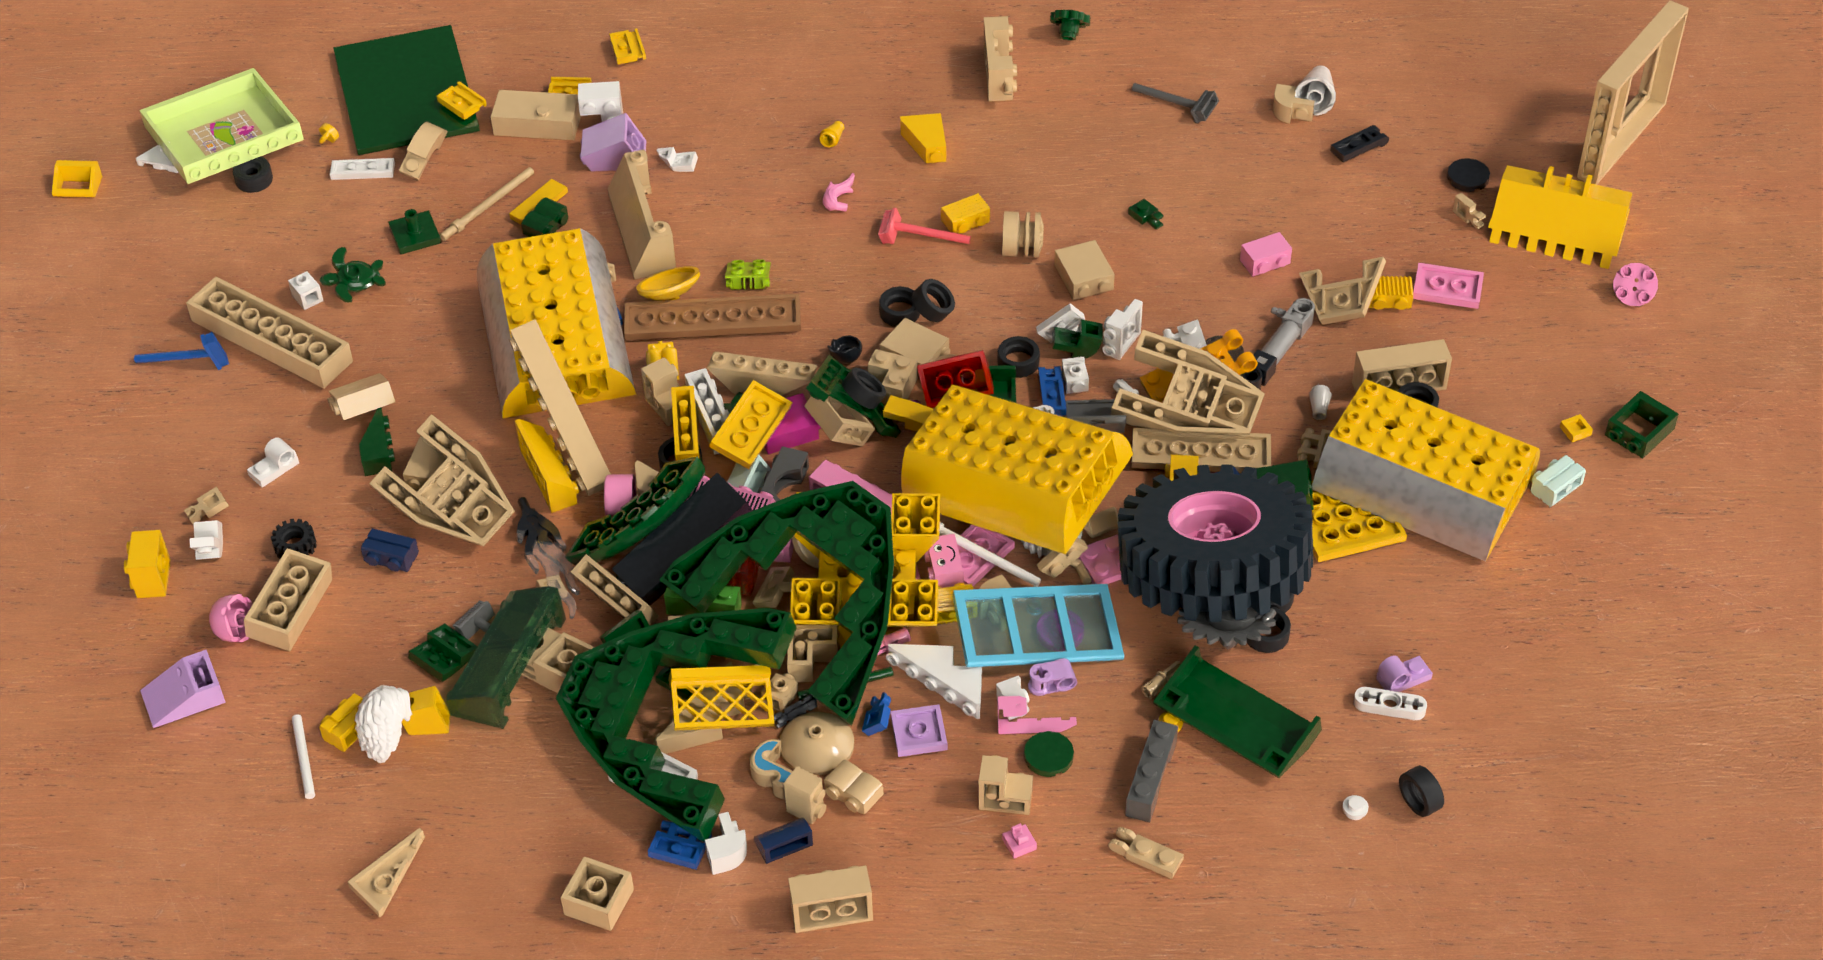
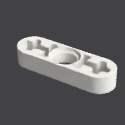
(1381, 709)

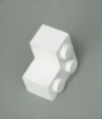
(601, 99)

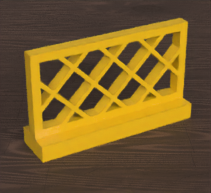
(721, 677)

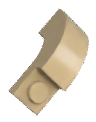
(421, 148)

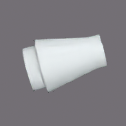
(1320, 399)

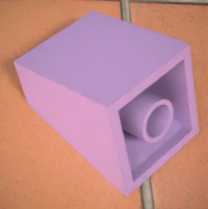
(608, 141)

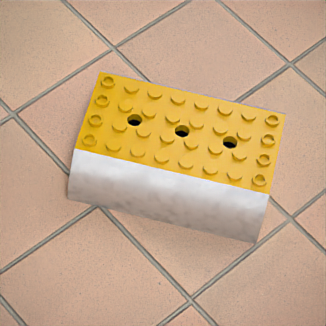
(569, 272)
(1421, 485)

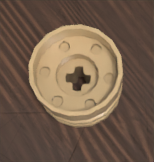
(1022, 234)

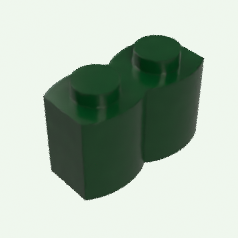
(545, 218)

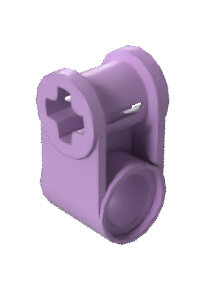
(1053, 675)

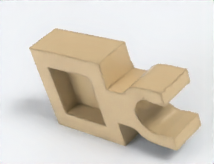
(1466, 211)
(209, 505)

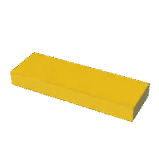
(551, 190)

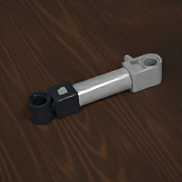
(1294, 325)

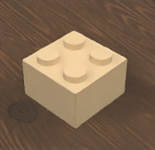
(597, 893)

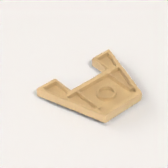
(1346, 298)

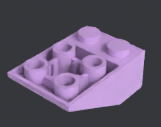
(183, 690)

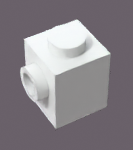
(305, 290)

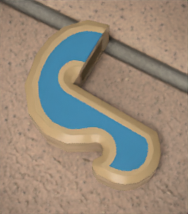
(766, 770)

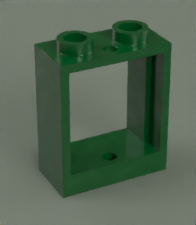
(1650, 410)

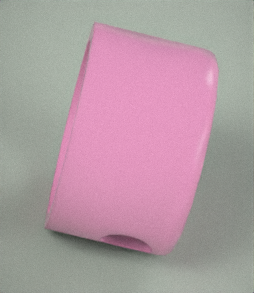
(618, 491)

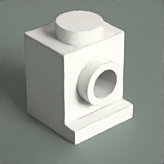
(1075, 375)
(1012, 687)

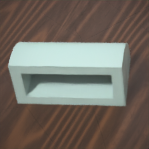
(751, 478)

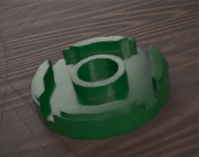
(1048, 753)

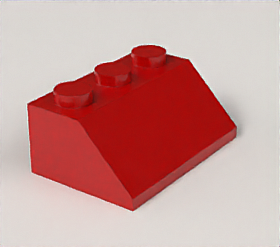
(964, 370)

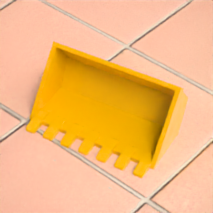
(1560, 213)

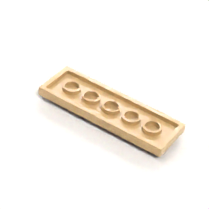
(1154, 448)

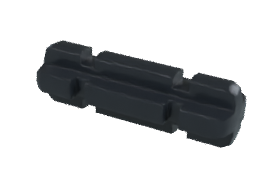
(794, 710)

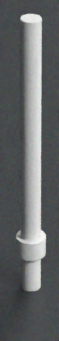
(992, 558)

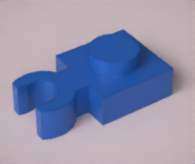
(878, 717)

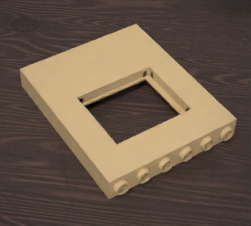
(1611, 123)

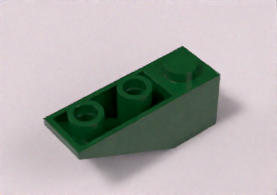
(375, 445)

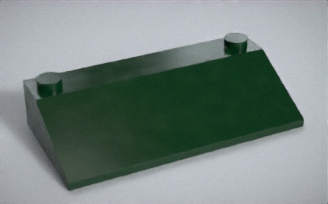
(1237, 715)

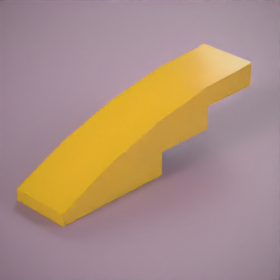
(907, 411)

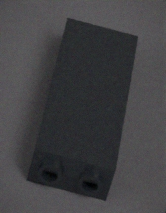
(688, 526)

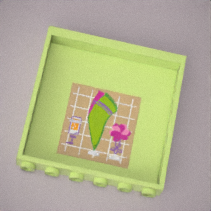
(221, 125)

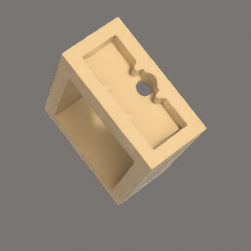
(840, 421)

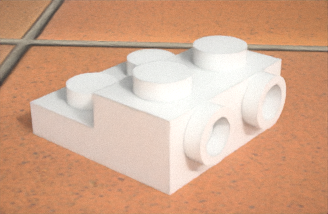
(1122, 329)

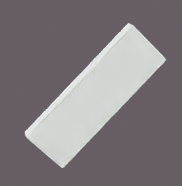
(362, 168)

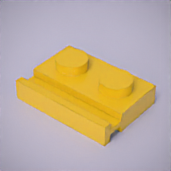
(627, 46)
(566, 85)
(461, 100)

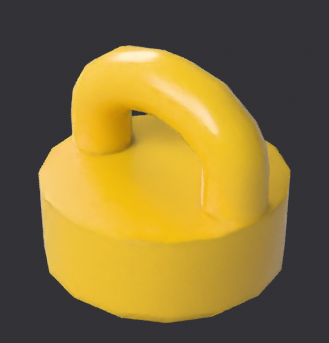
(328, 133)

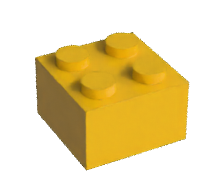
(147, 564)

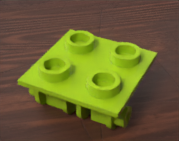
(738, 269)

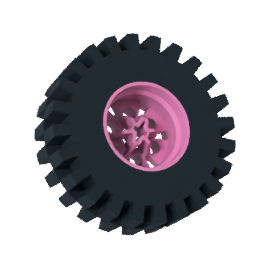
(1215, 542)

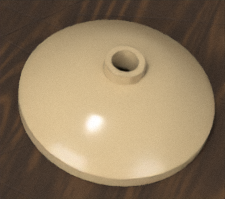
(820, 751)

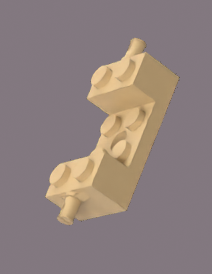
(997, 59)

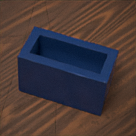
(784, 840)

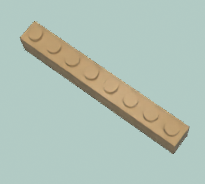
(561, 407)

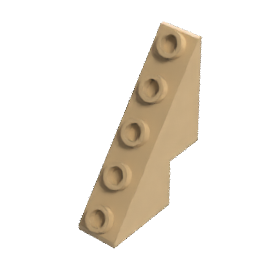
(777, 375)
(672, 741)

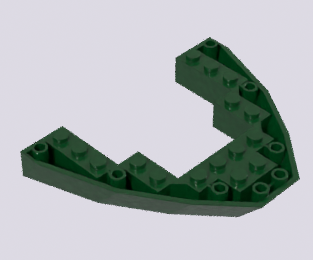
(846, 527)
(611, 682)

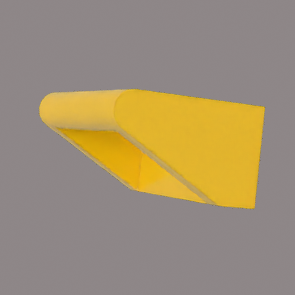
(77, 172)

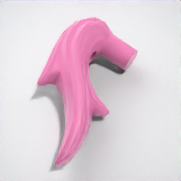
(833, 191)

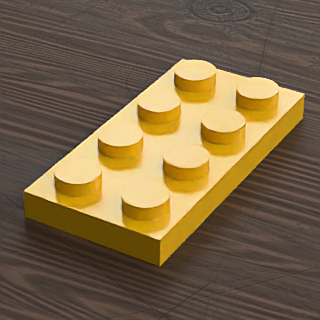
(750, 424)

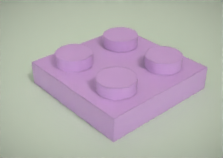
(918, 730)

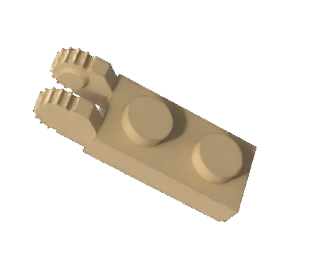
(1146, 852)

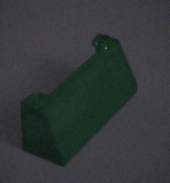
(503, 655)

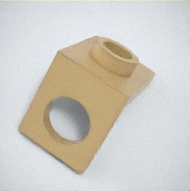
(1102, 522)

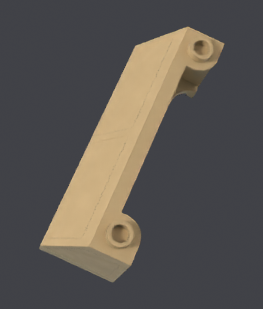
(646, 242)

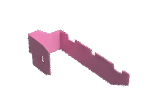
(1027, 725)

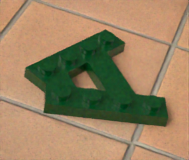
(828, 383)

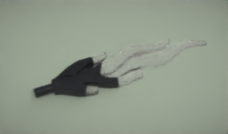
(550, 555)

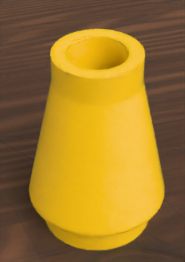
(830, 136)

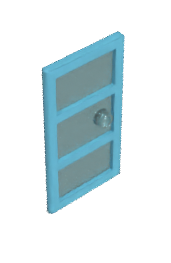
(1037, 625)

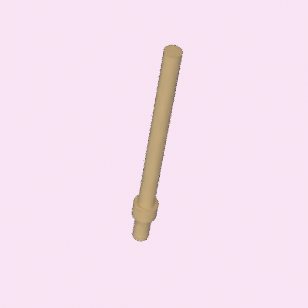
(459, 224)

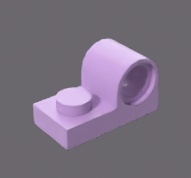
(1400, 675)

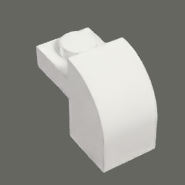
(207, 539)
(728, 849)

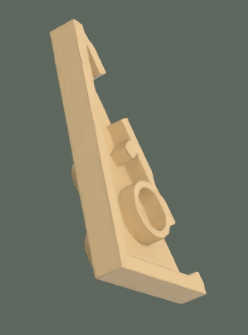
(381, 878)

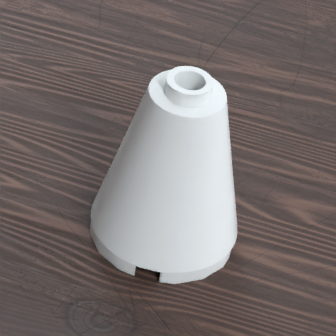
(1318, 87)

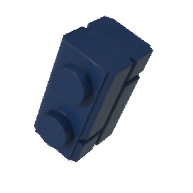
(389, 550)

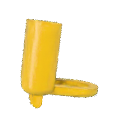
(660, 350)

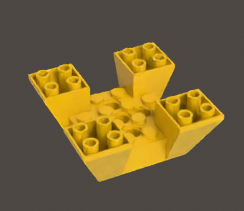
(912, 600)

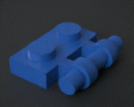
(676, 849)

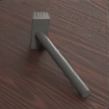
(1200, 109)
(475, 619)

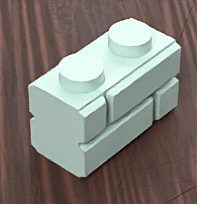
(1557, 480)

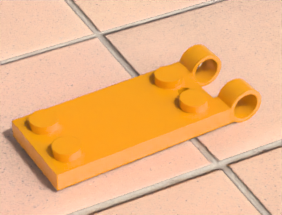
(1158, 381)

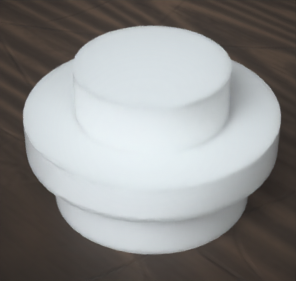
(1355, 807)

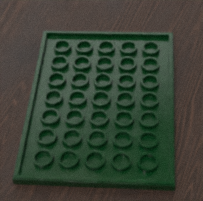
(395, 87)

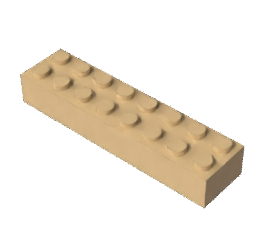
(270, 332)

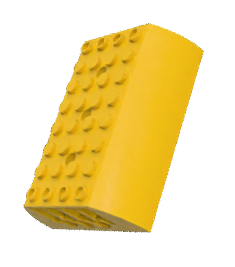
(1014, 485)

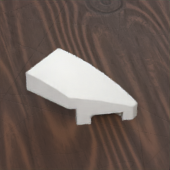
(678, 161)

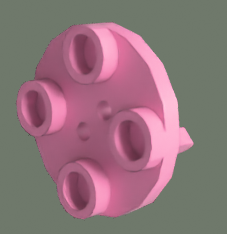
(1646, 285)

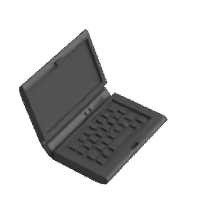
(1096, 413)

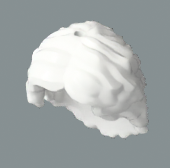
(380, 721)

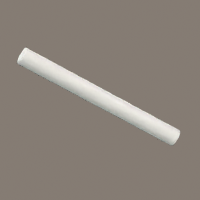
(303, 757)

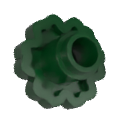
(1069, 22)

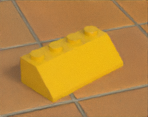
(546, 466)

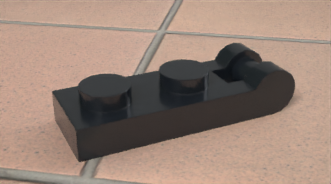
(1359, 143)

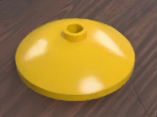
(669, 283)

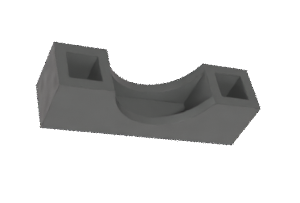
(787, 469)
(1150, 771)

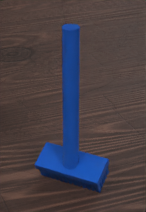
(211, 349)

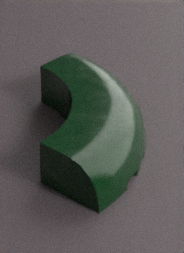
(640, 515)

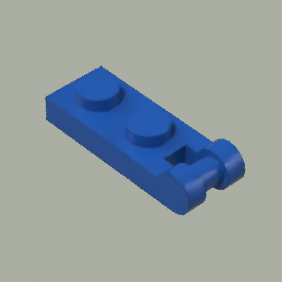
(1052, 389)

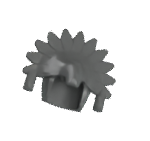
(1229, 630)

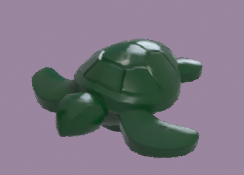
(352, 276)

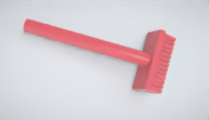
(892, 224)

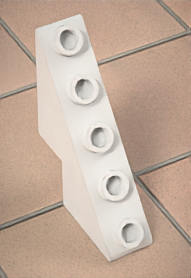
(936, 671)

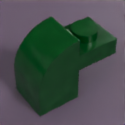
(1079, 343)

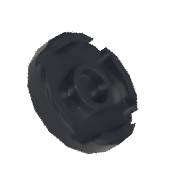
(1468, 175)

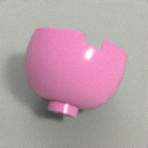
(228, 617)

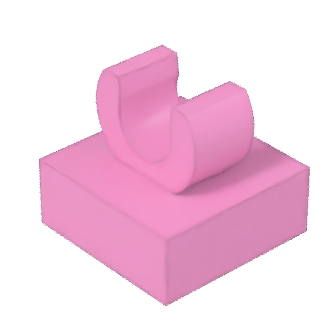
(1019, 840)

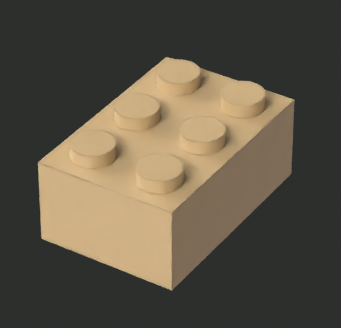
(830, 898)

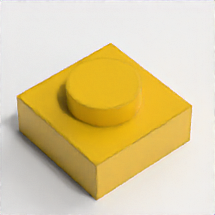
(1576, 428)

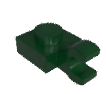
(1146, 212)

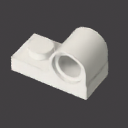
(278, 460)

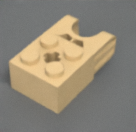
(553, 659)

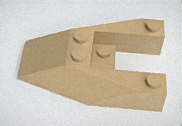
(1200, 398)
(458, 497)

